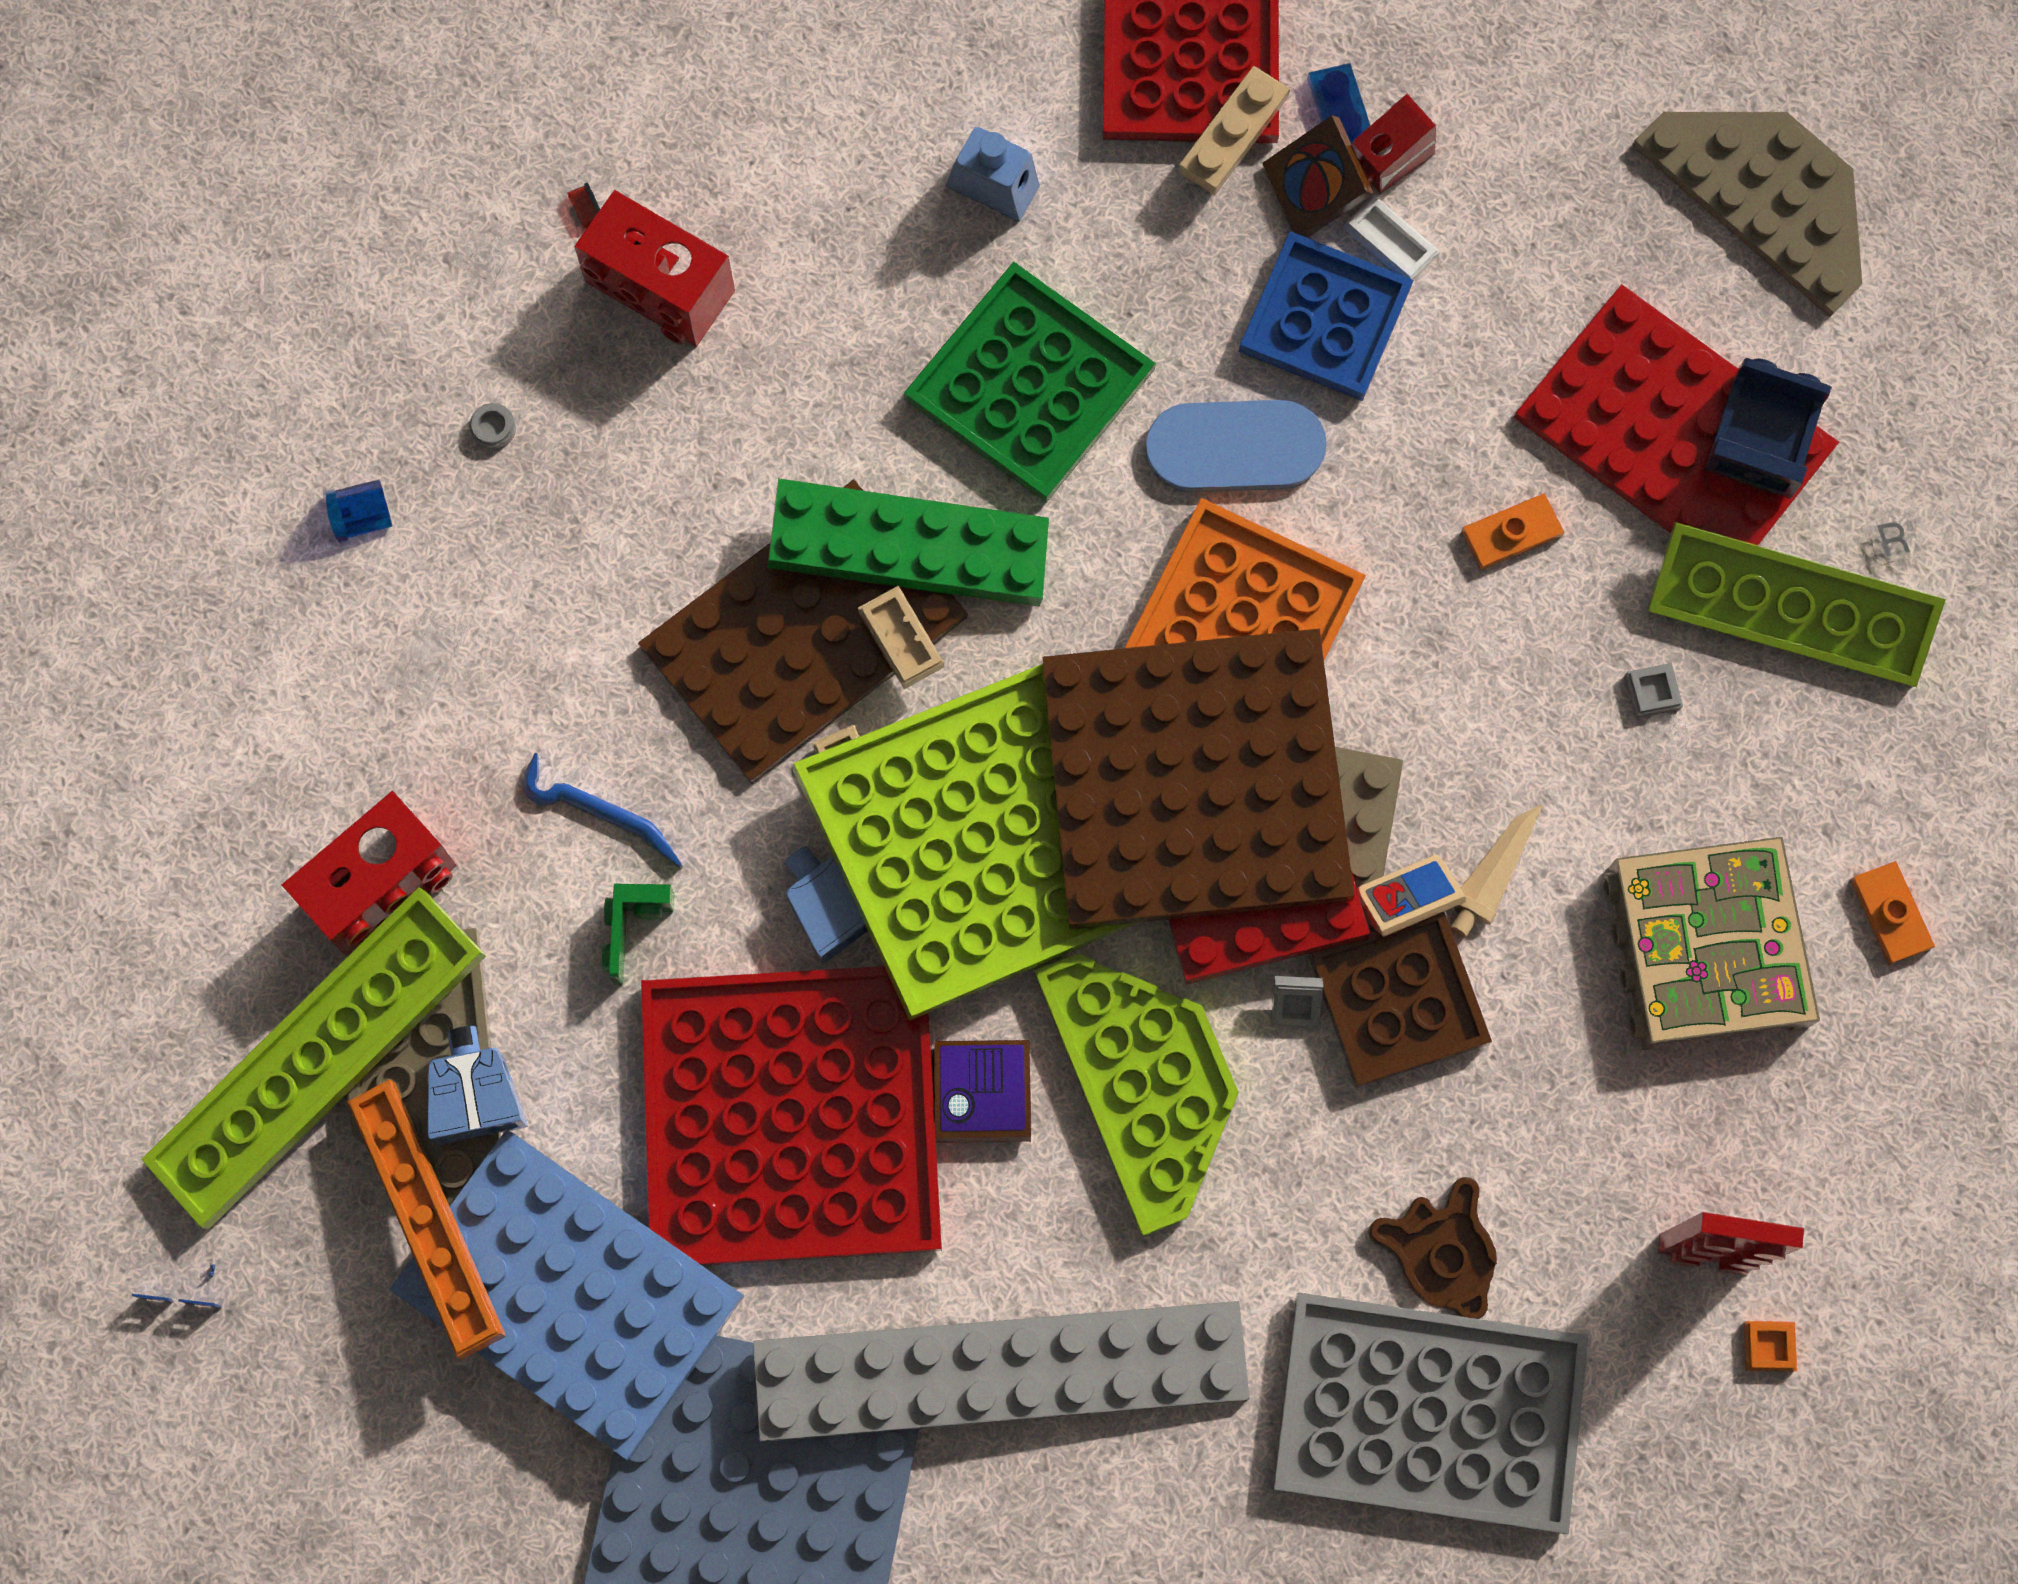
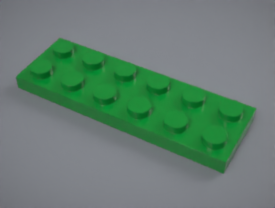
(908, 542)

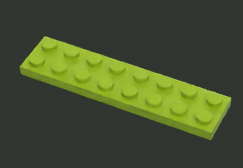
(313, 1058)

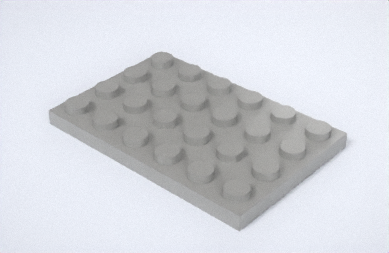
(1431, 1413)

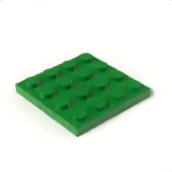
(1029, 381)

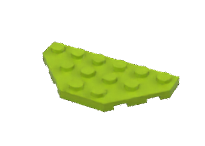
(1147, 1079)

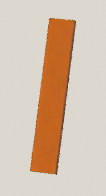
(426, 1220)

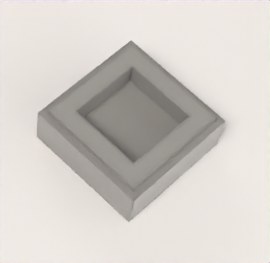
(1653, 690)
(1296, 1001)

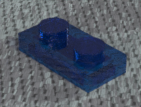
(1338, 95)

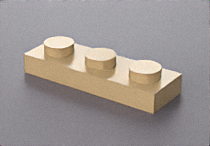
(1234, 130)

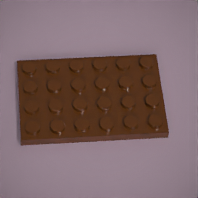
(780, 655)

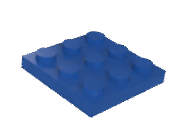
(1326, 316)

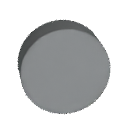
(492, 426)

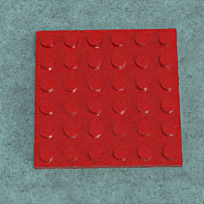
(788, 1117)

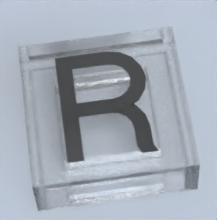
(1892, 540)

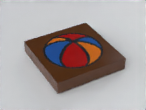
(1317, 177)

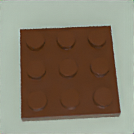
(1400, 1000)

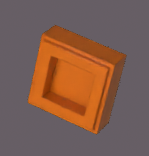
(1770, 1346)

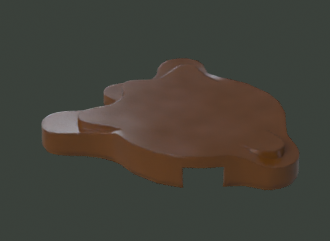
(1443, 1252)

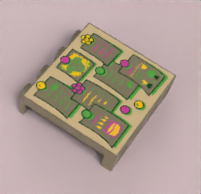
(1710, 942)

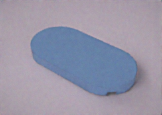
(1235, 446)

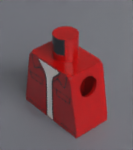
(1412, 140)

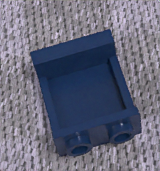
(1767, 427)

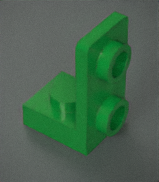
(647, 902)

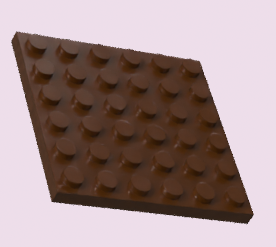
(1196, 779)

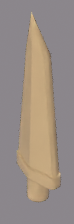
(1491, 877)

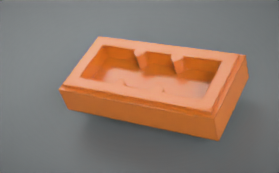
(1512, 531)
(1892, 912)

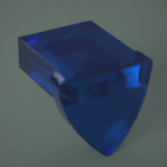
(357, 510)

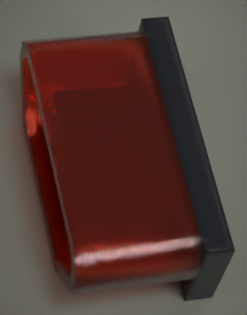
(584, 204)

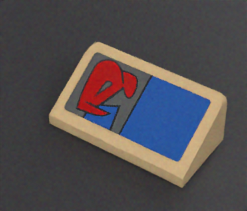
(1410, 895)

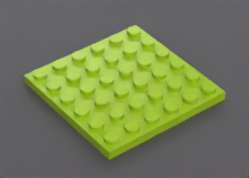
(952, 841)

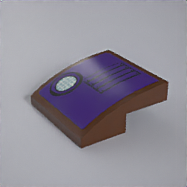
(982, 1091)

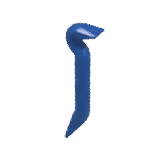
(596, 807)

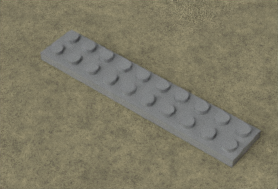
(999, 1371)

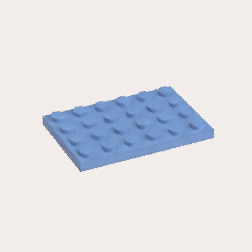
(588, 1297)

